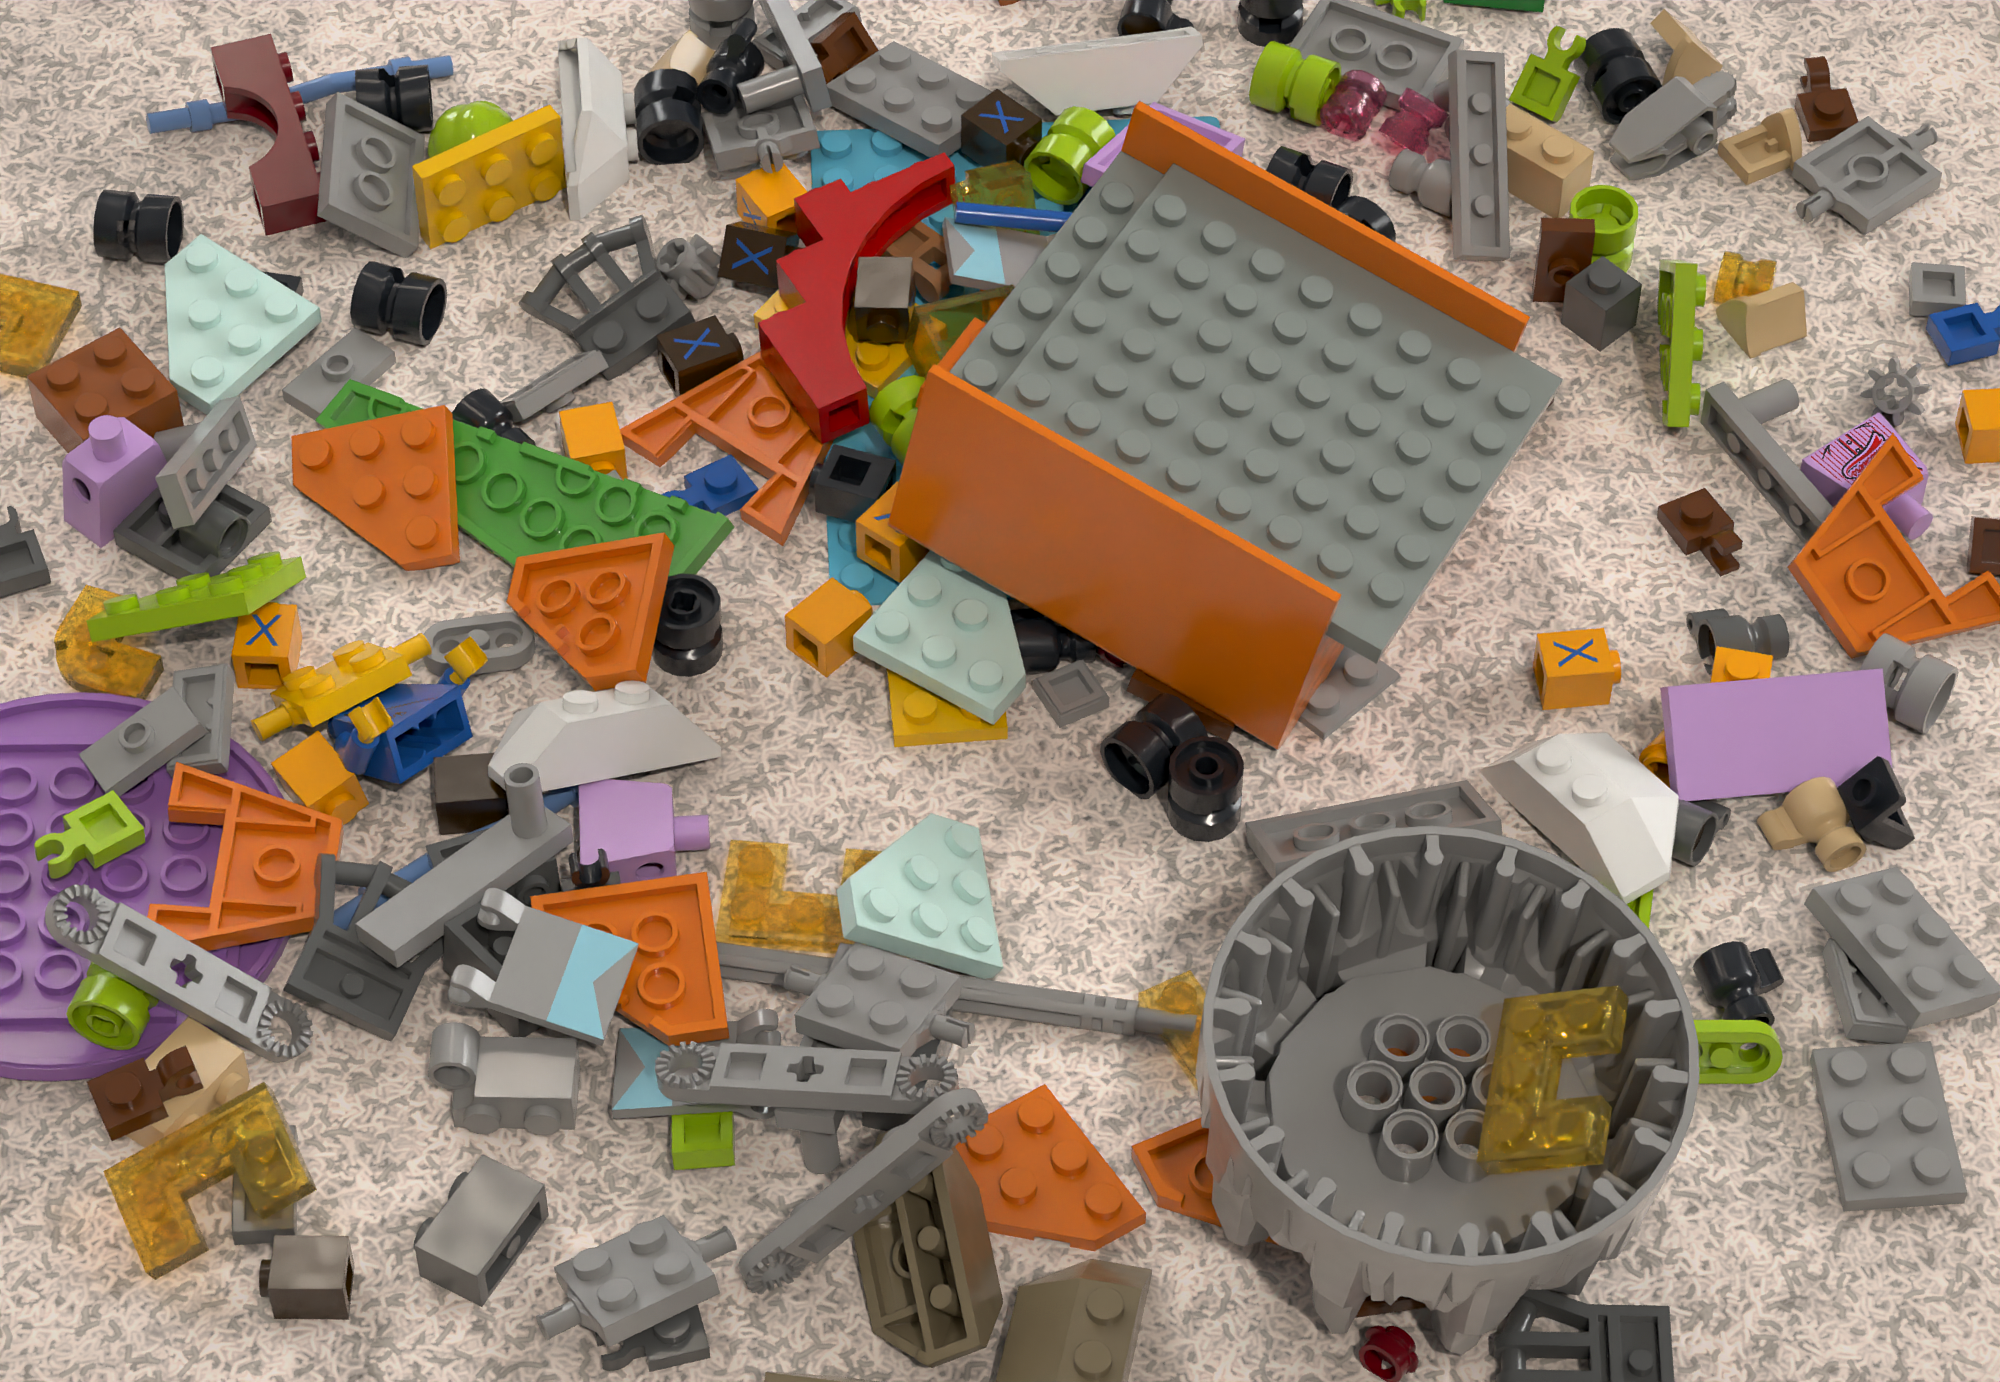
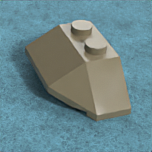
(931, 1267)
(1076, 1325)

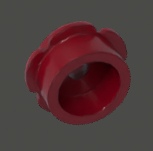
(1393, 1347)

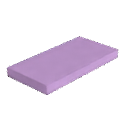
(1772, 732)

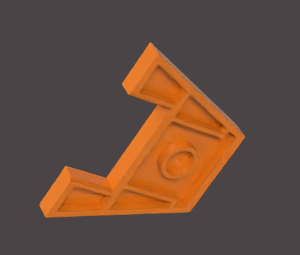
(752, 421)
(1870, 578)
(262, 866)

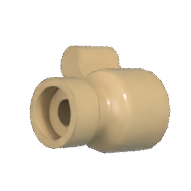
(1815, 815)

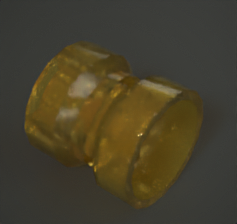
(1743, 277)

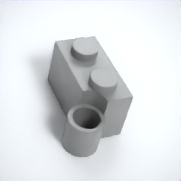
(506, 1079)

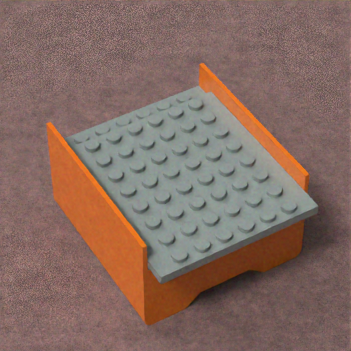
(1219, 428)

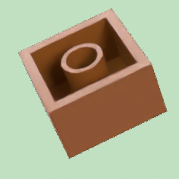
(101, 380)

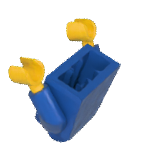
(408, 723)

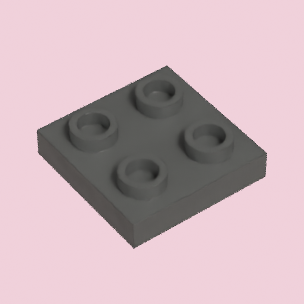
(206, 546)

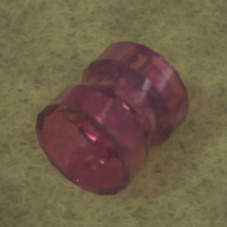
(1353, 105)
(1412, 124)

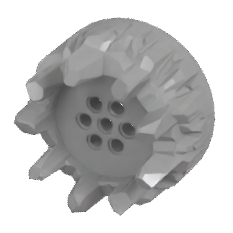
(1413, 950)

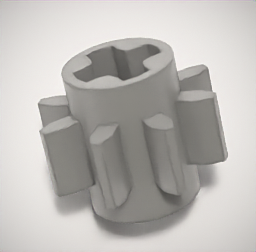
(689, 266)
(1905, 378)

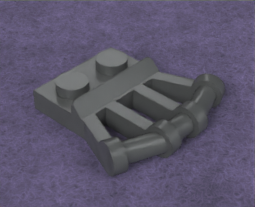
(628, 321)
(344, 973)
(1619, 1341)

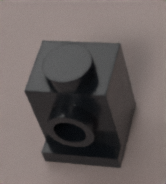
(850, 482)

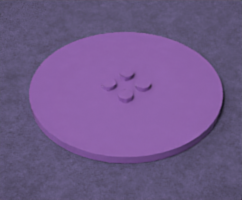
(175, 866)

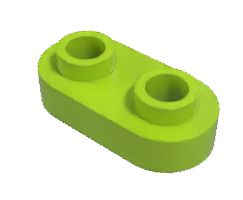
(1723, 1059)

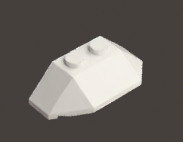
(1102, 71)
(594, 125)
(600, 737)
(1594, 807)

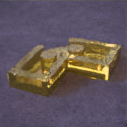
(103, 664)

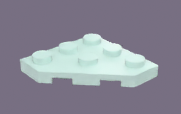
(226, 322)
(948, 638)
(926, 899)

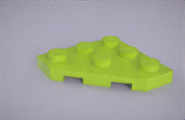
(1678, 295)
(199, 598)

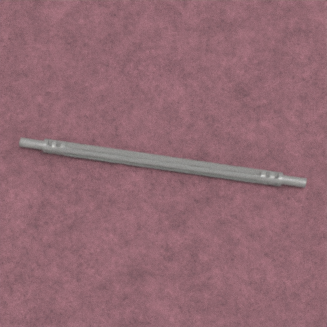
(978, 995)

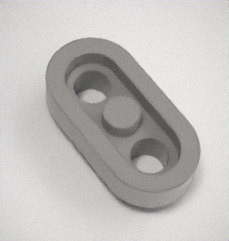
(489, 633)

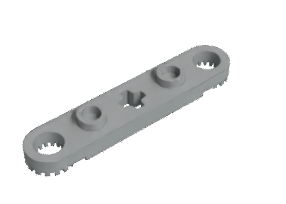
(145, 951)
(772, 1076)
(863, 1190)

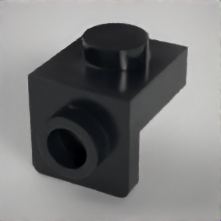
(1875, 804)

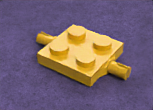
(352, 677)

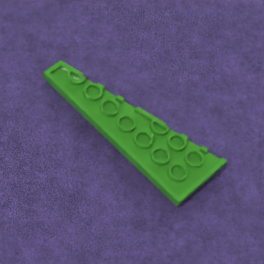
(538, 501)

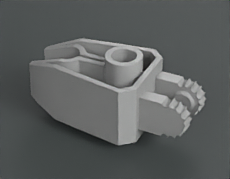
(1673, 125)

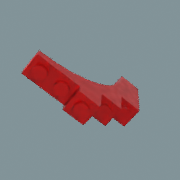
(818, 285)

